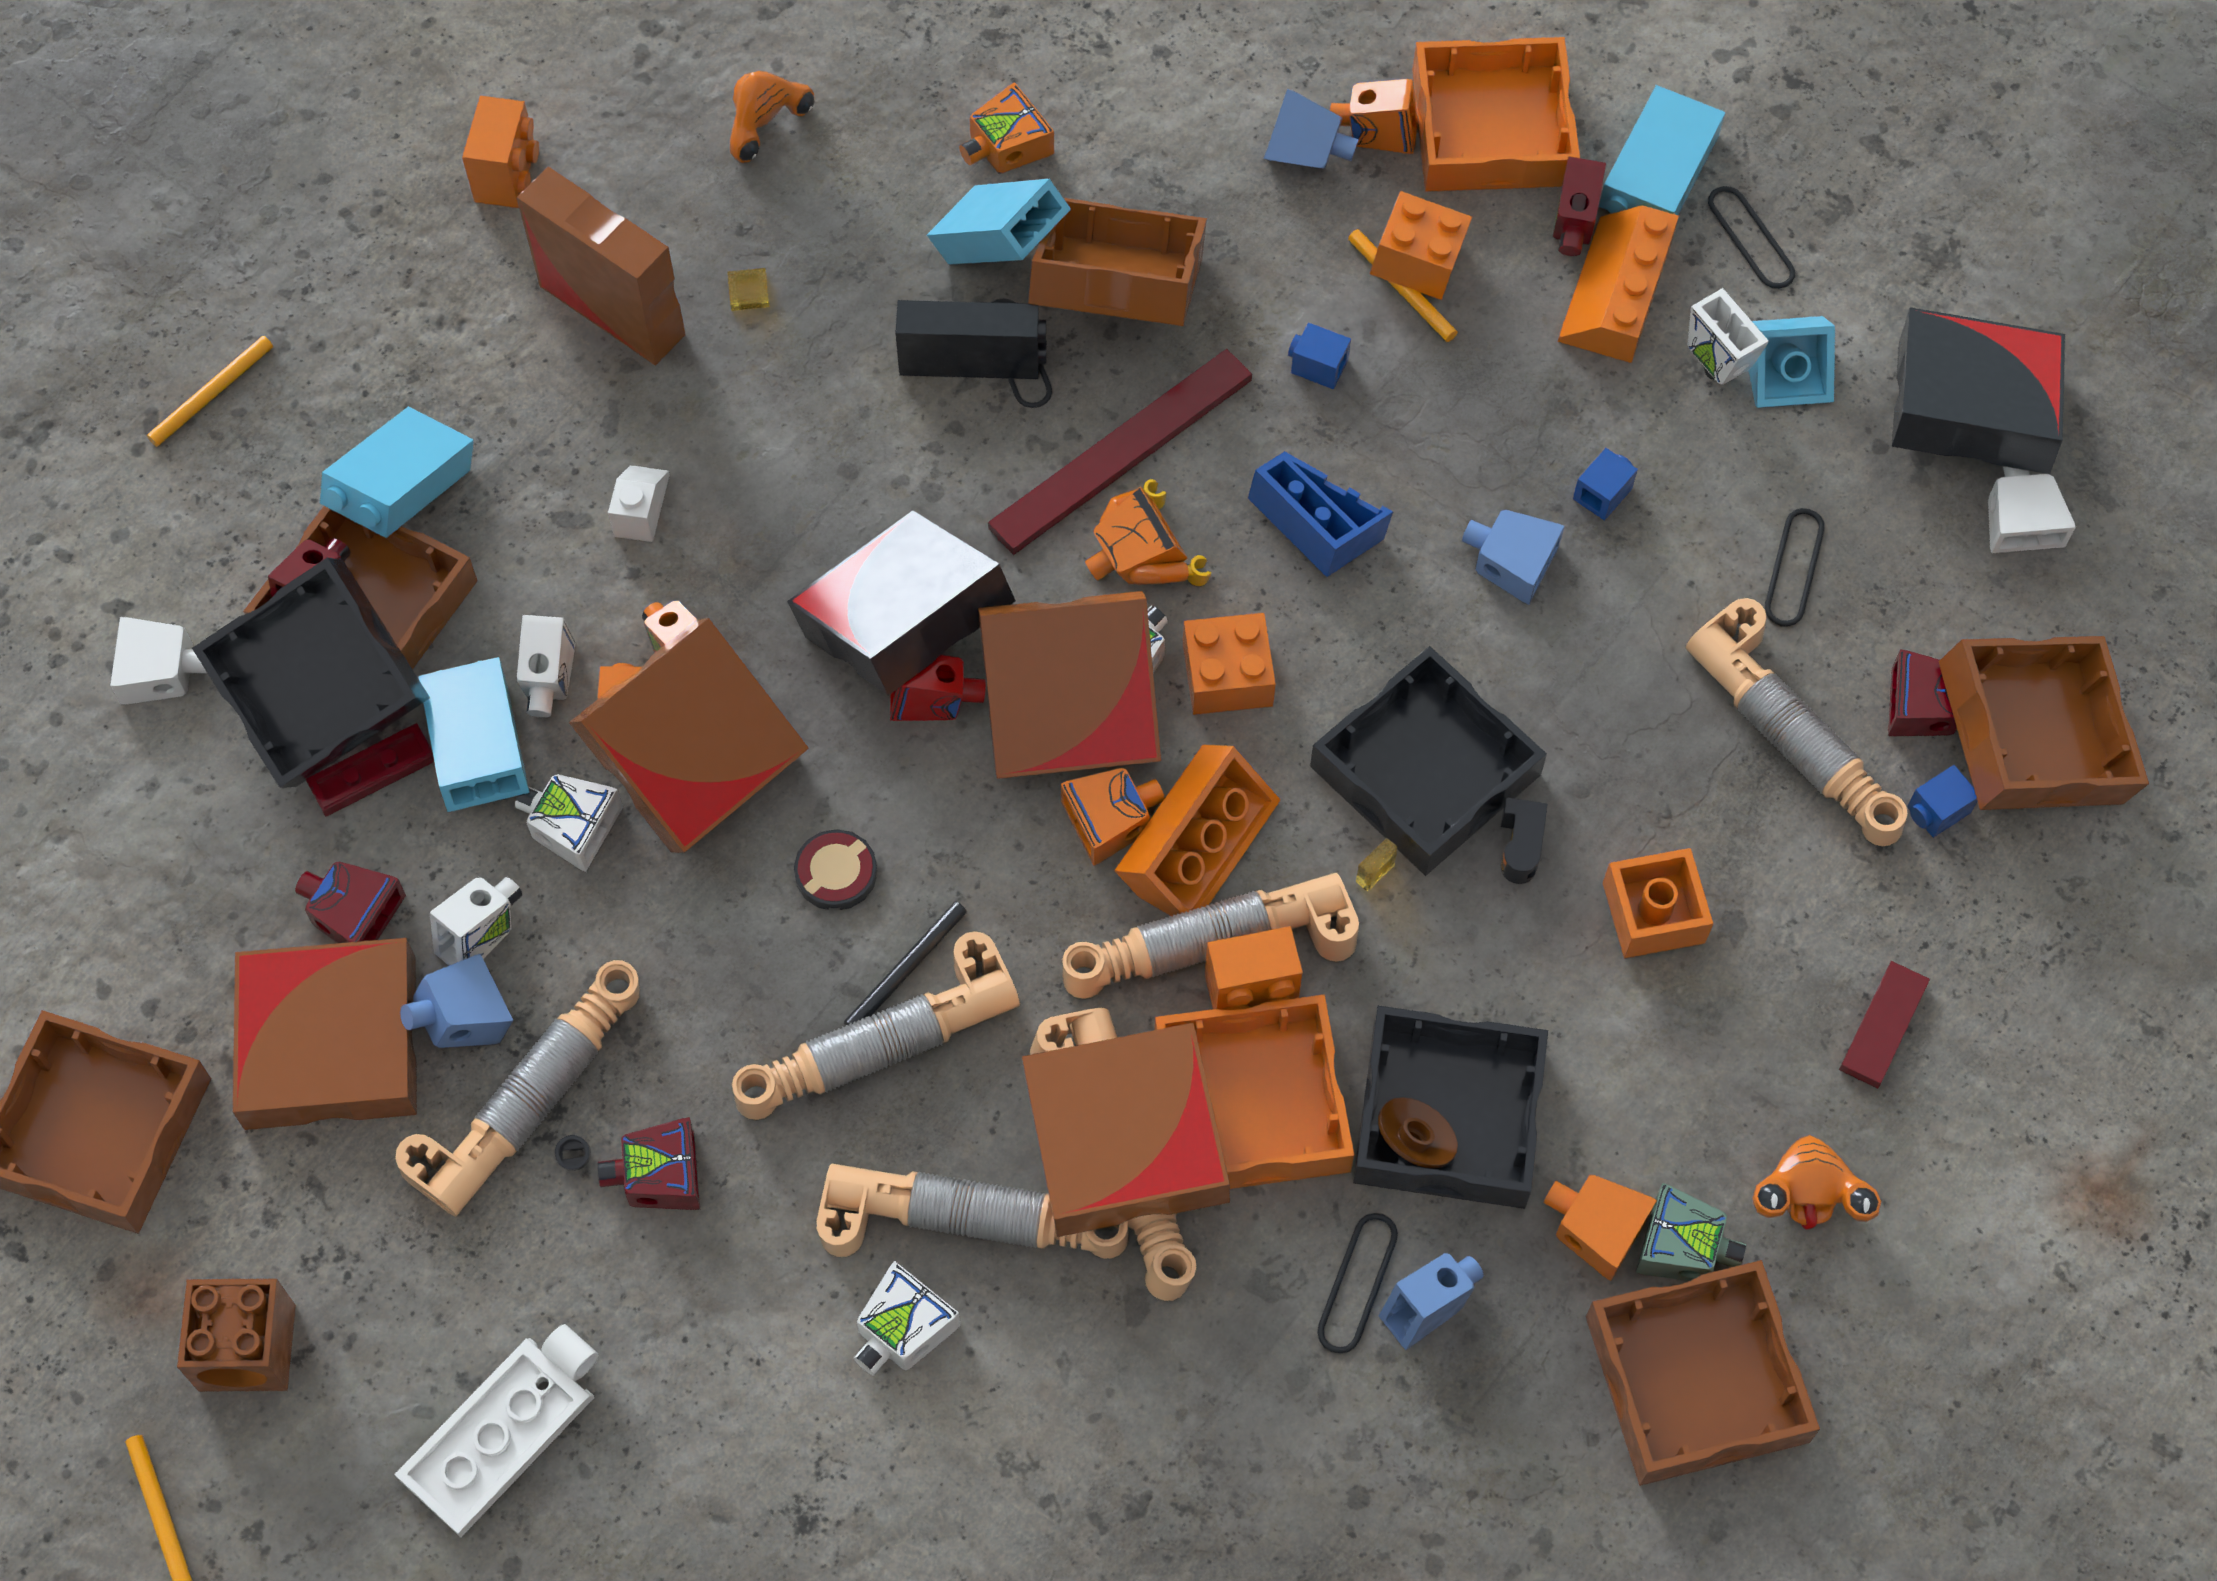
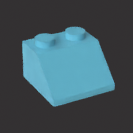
(1795, 363)

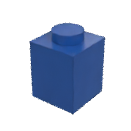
(1319, 355)
(1605, 483)
(1942, 801)

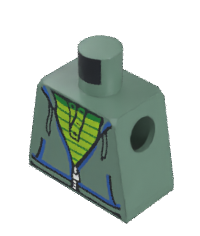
(1686, 1238)

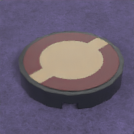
(835, 869)

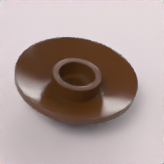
(1417, 1132)

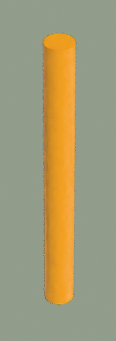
(1412, 296)
(210, 391)
(157, 1509)

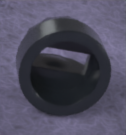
(572, 1143)

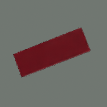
(370, 769)
(1884, 1024)

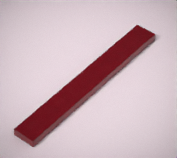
(1119, 451)

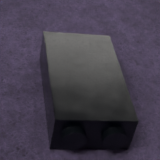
(970, 339)

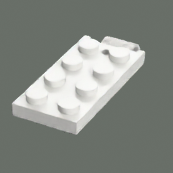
(500, 1429)

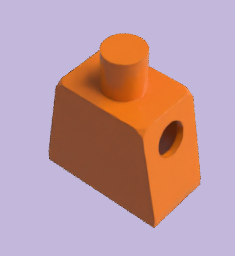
(1600, 1220)

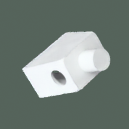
(2027, 513)
(152, 661)

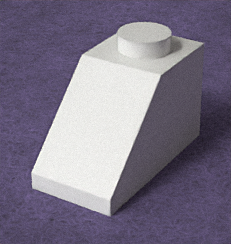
(637, 502)

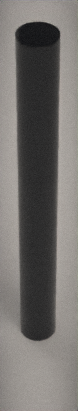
(908, 963)

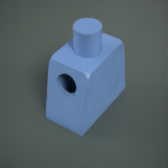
(1308, 134)
(1515, 551)
(459, 1006)
(1429, 1297)

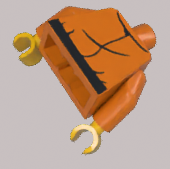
(1141, 543)

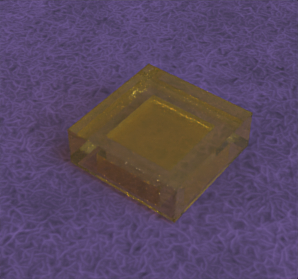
(748, 289)
(1376, 864)

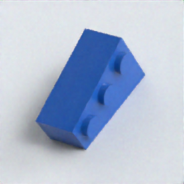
(1315, 514)

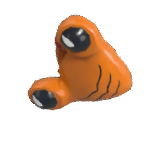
(757, 101)
(1811, 1184)

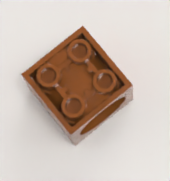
(236, 1335)

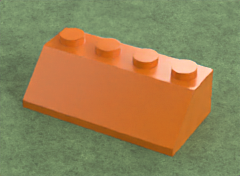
(1619, 282)
(1198, 832)

